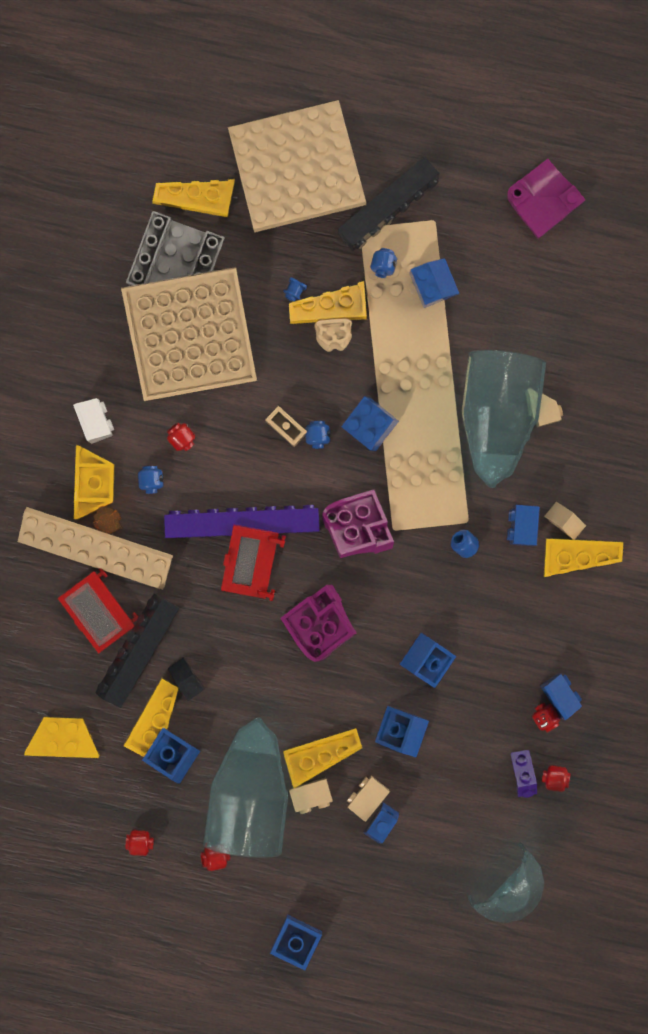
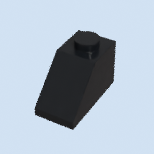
(186, 679)

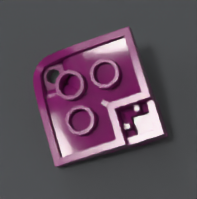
(544, 198)
(358, 525)
(319, 624)

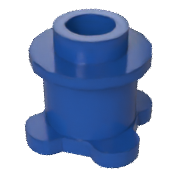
(294, 290)

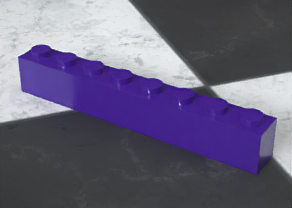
(221, 523)

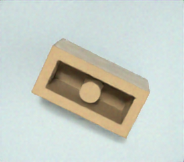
(286, 426)
(311, 795)
(367, 798)

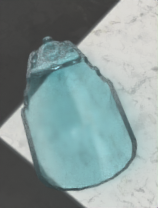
(500, 409)
(248, 797)
(517, 895)

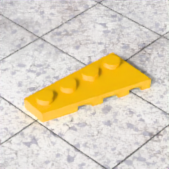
(196, 196)
(340, 304)
(573, 555)
(153, 718)
(315, 757)

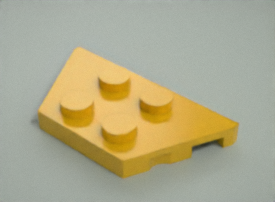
(92, 482)
(62, 739)

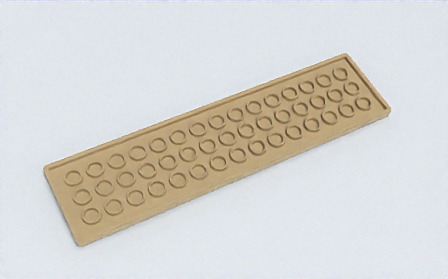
(415, 384)

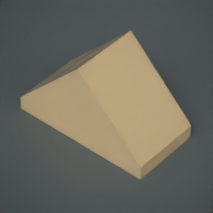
(565, 520)

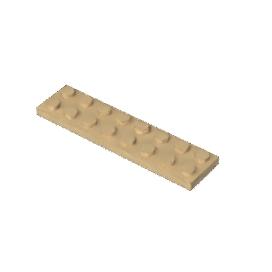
(95, 548)

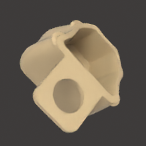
(333, 333)

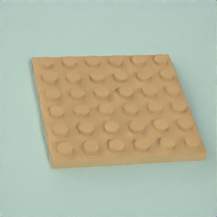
(296, 166)
(189, 333)

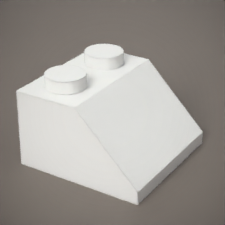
(93, 420)

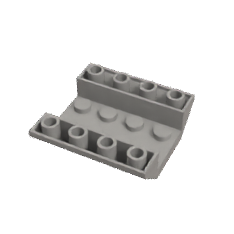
(173, 251)

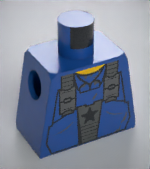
(382, 823)

